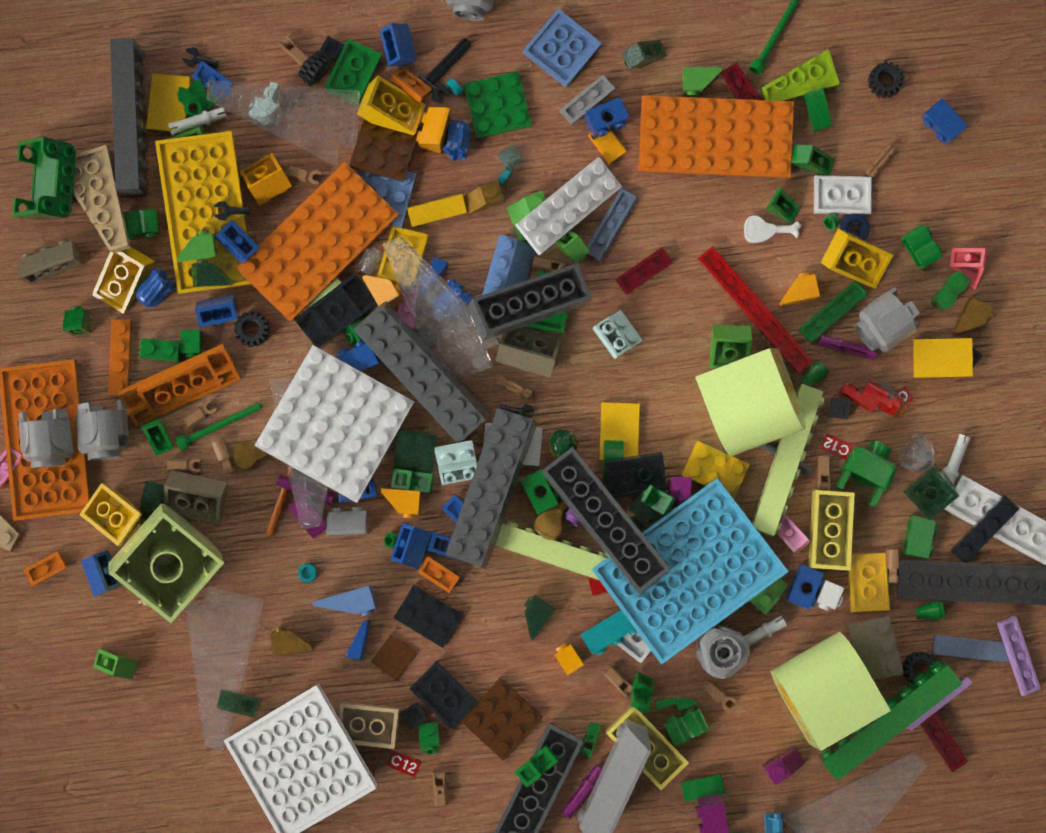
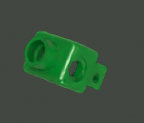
(869, 468)

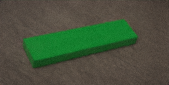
(832, 311)

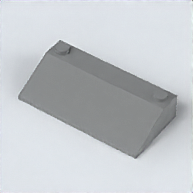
(616, 779)

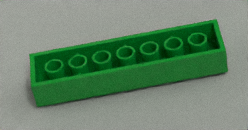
(905, 709)

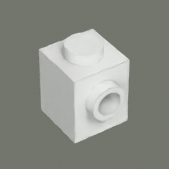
(829, 596)

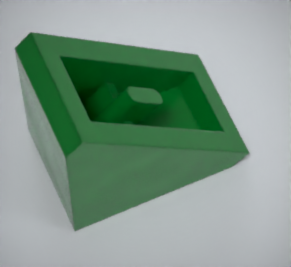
(783, 206)
(158, 436)

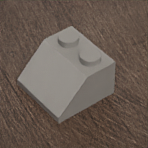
(348, 522)

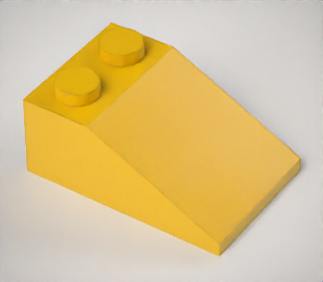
(390, 107)
(856, 258)
(122, 277)
(111, 513)

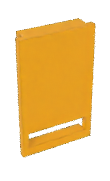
(609, 146)

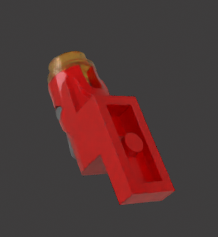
(876, 395)

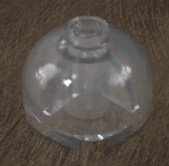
(917, 454)

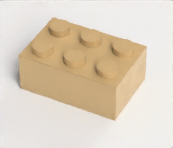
(370, 724)

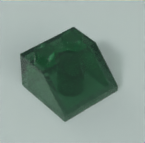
(415, 451)
(931, 491)

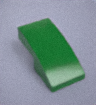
(818, 109)
(612, 450)
(412, 481)
(641, 692)
(680, 702)
(536, 765)
(702, 787)

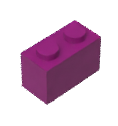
(712, 814)

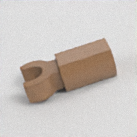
(303, 175)
(199, 414)
(223, 455)
(183, 465)
(893, 558)
(717, 694)

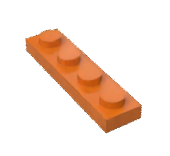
(119, 355)

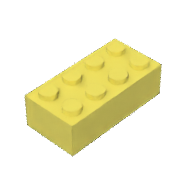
(831, 530)
(663, 760)

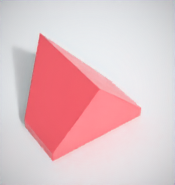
(969, 262)

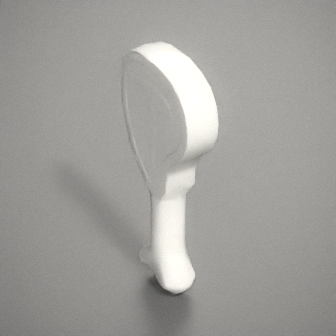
(759, 231)

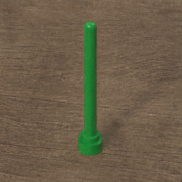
(758, 65)
(185, 441)

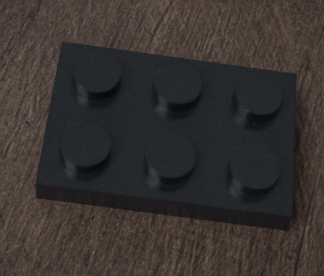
(635, 474)
(428, 616)
(443, 695)

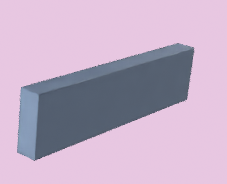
(611, 224)
(969, 648)

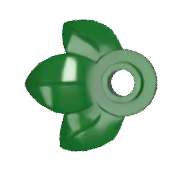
(194, 95)

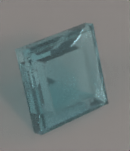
(510, 156)

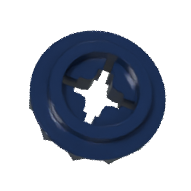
(855, 220)

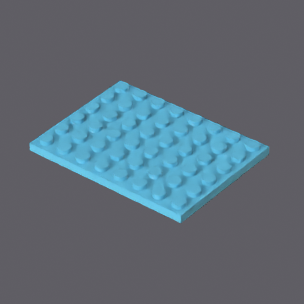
(714, 565)

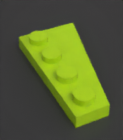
(810, 76)

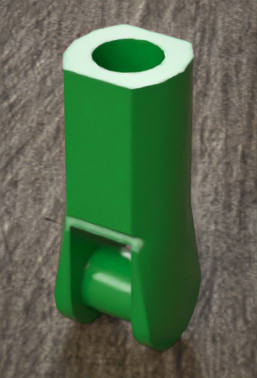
(591, 736)

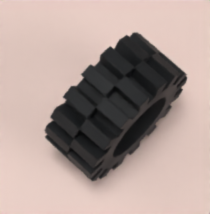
(315, 68)
(890, 69)
(244, 320)
(910, 662)

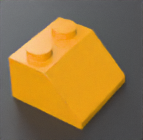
(434, 129)
(265, 179)

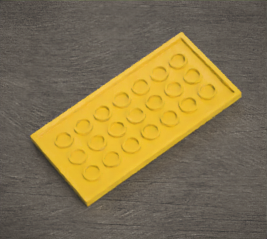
(194, 178)

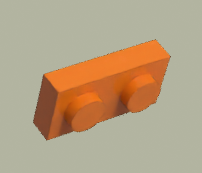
(411, 84)
(45, 568)
(438, 574)

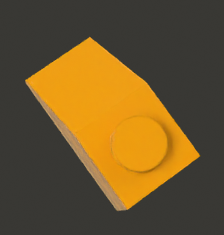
(384, 290)
(801, 290)
(404, 501)
(568, 658)

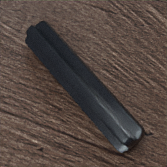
(448, 60)

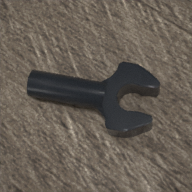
(197, 59)
(435, 89)
(230, 210)
(516, 410)

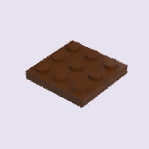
(383, 151)
(501, 719)

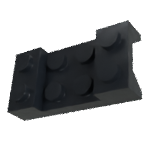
(336, 311)

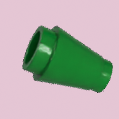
(815, 374)
(930, 611)

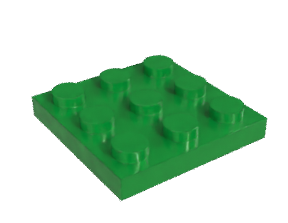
(497, 105)

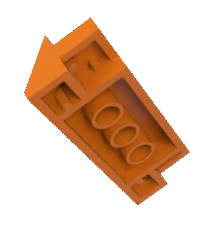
(179, 385)

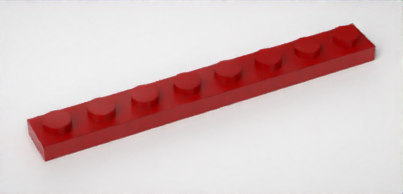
(754, 309)

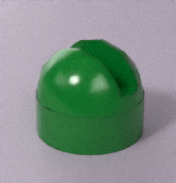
(827, 222)
(390, 540)

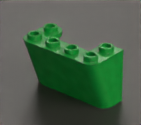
(51, 179)

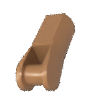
(295, 53)
(546, 264)
(824, 469)
(617, 679)
(440, 791)

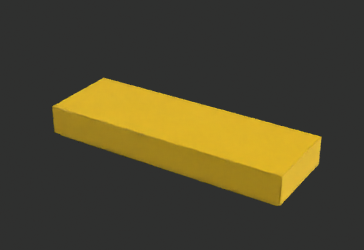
(436, 210)

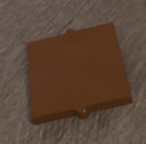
(393, 657)

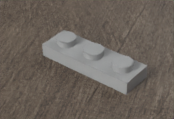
(587, 99)

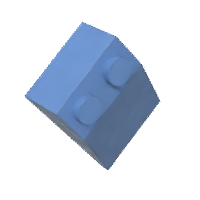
(354, 601)

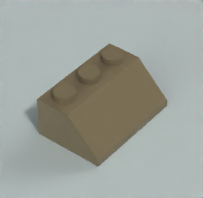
(49, 262)
(529, 350)
(195, 496)
(876, 646)

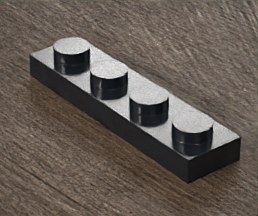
(984, 529)

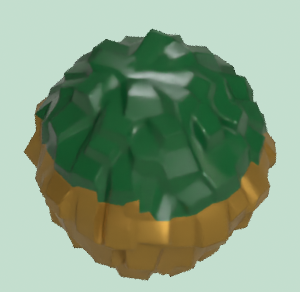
(562, 441)

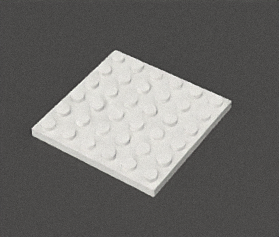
(334, 424)
(301, 762)

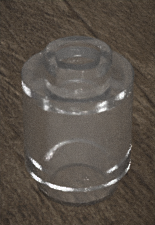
(370, 261)

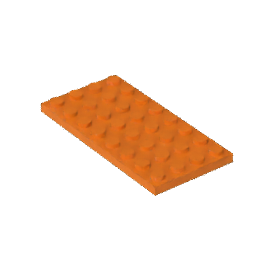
(716, 136)
(317, 242)
(51, 489)

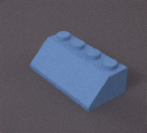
(509, 264)

